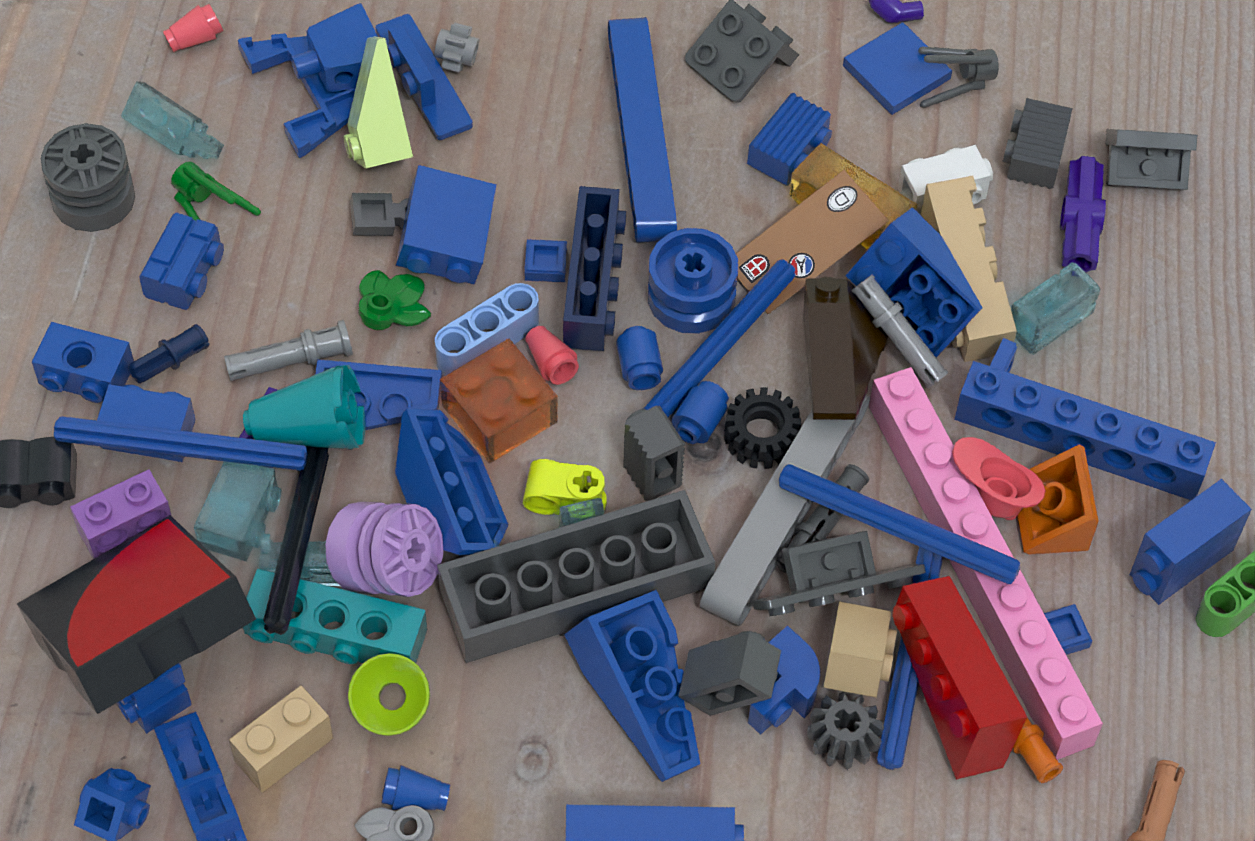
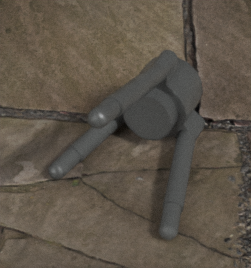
(973, 65)

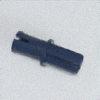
(169, 354)

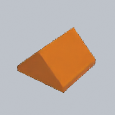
(1068, 511)

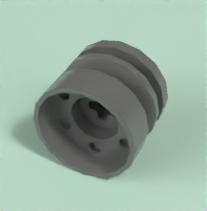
(88, 177)

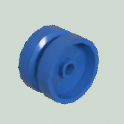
(692, 280)

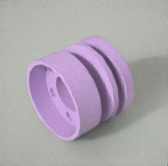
(384, 548)

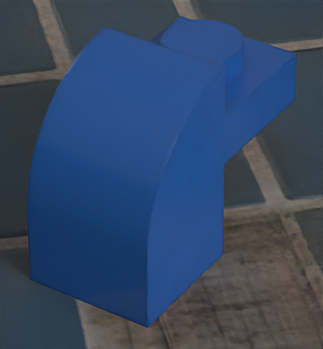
(794, 686)

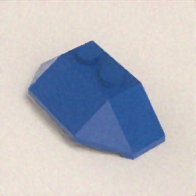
(450, 480)

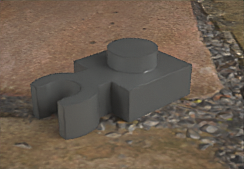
(376, 214)

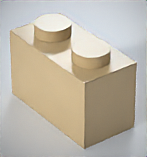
(860, 650)
(281, 738)

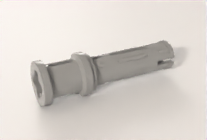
(307, 348)

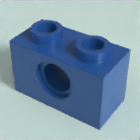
(68, 348)

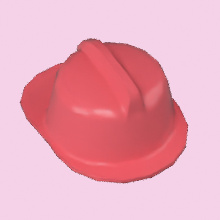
(998, 478)

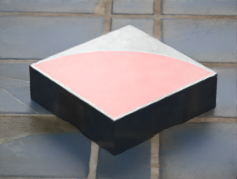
(136, 612)

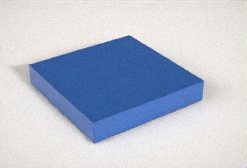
(895, 69)

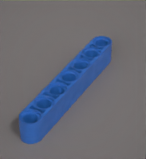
(641, 129)

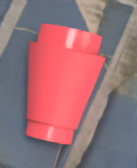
(193, 28)
(552, 355)

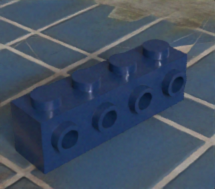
(591, 269)

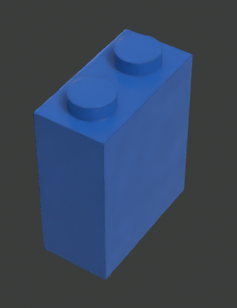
(446, 225)
(1189, 542)

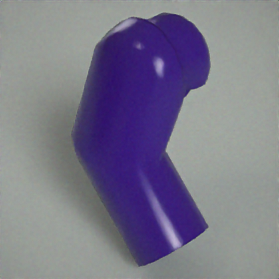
(896, 11)

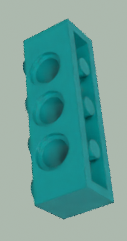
(359, 614)

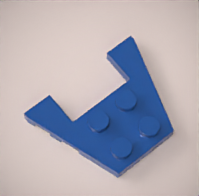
(333, 107)

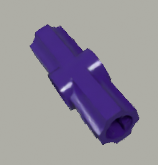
(1083, 213)

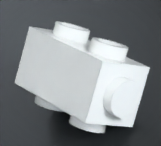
(947, 166)

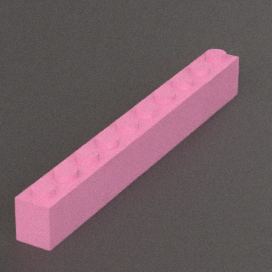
(1006, 610)

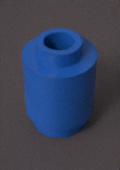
(639, 358)
(700, 412)

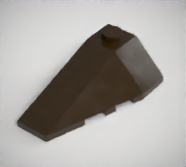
(839, 348)

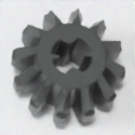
(842, 743)

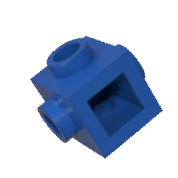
(113, 804)

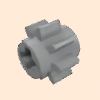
(456, 47)

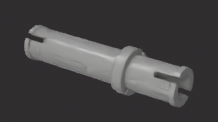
(901, 333)

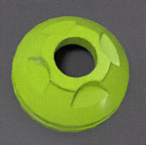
(373, 678)

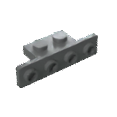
(833, 567)

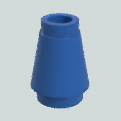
(410, 787)

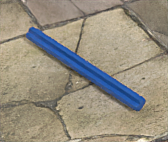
(723, 337)
(180, 443)
(899, 524)
(904, 685)

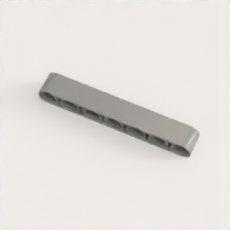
(774, 520)

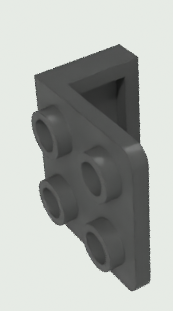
(738, 50)

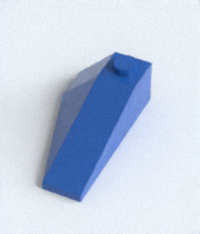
(635, 671)

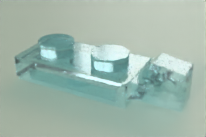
(169, 123)

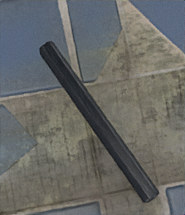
(295, 542)

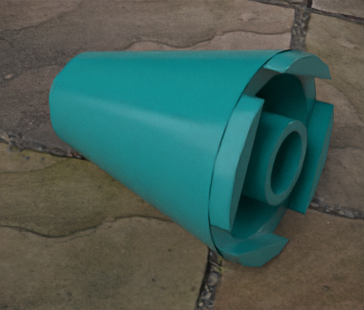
(311, 412)

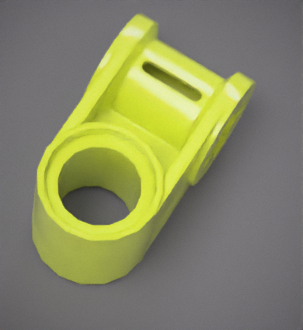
(561, 484)

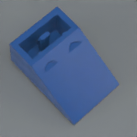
(921, 276)

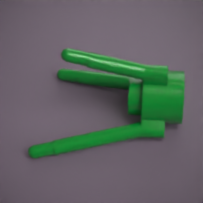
(197, 186)

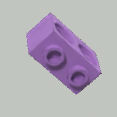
(119, 512)

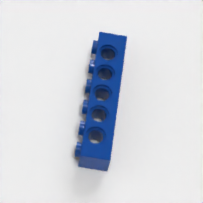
(1061, 420)

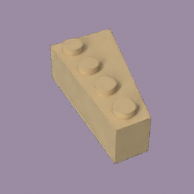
(952, 214)

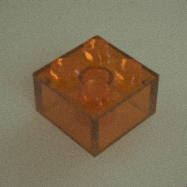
(499, 400)

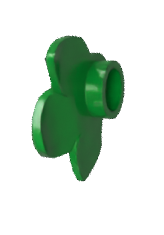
(391, 300)

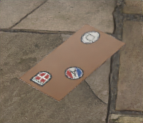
(812, 236)

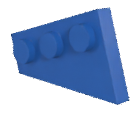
(390, 390)

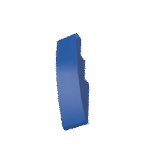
(199, 780)

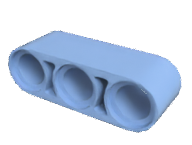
(496, 314)

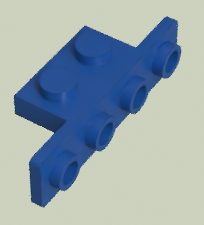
(424, 77)

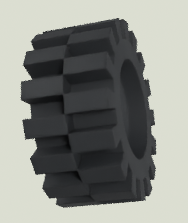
(761, 407)

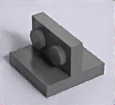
(1149, 158)

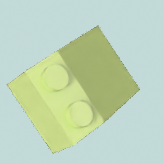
(376, 115)

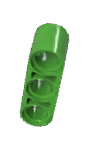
(1232, 597)

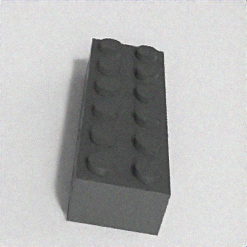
(574, 572)

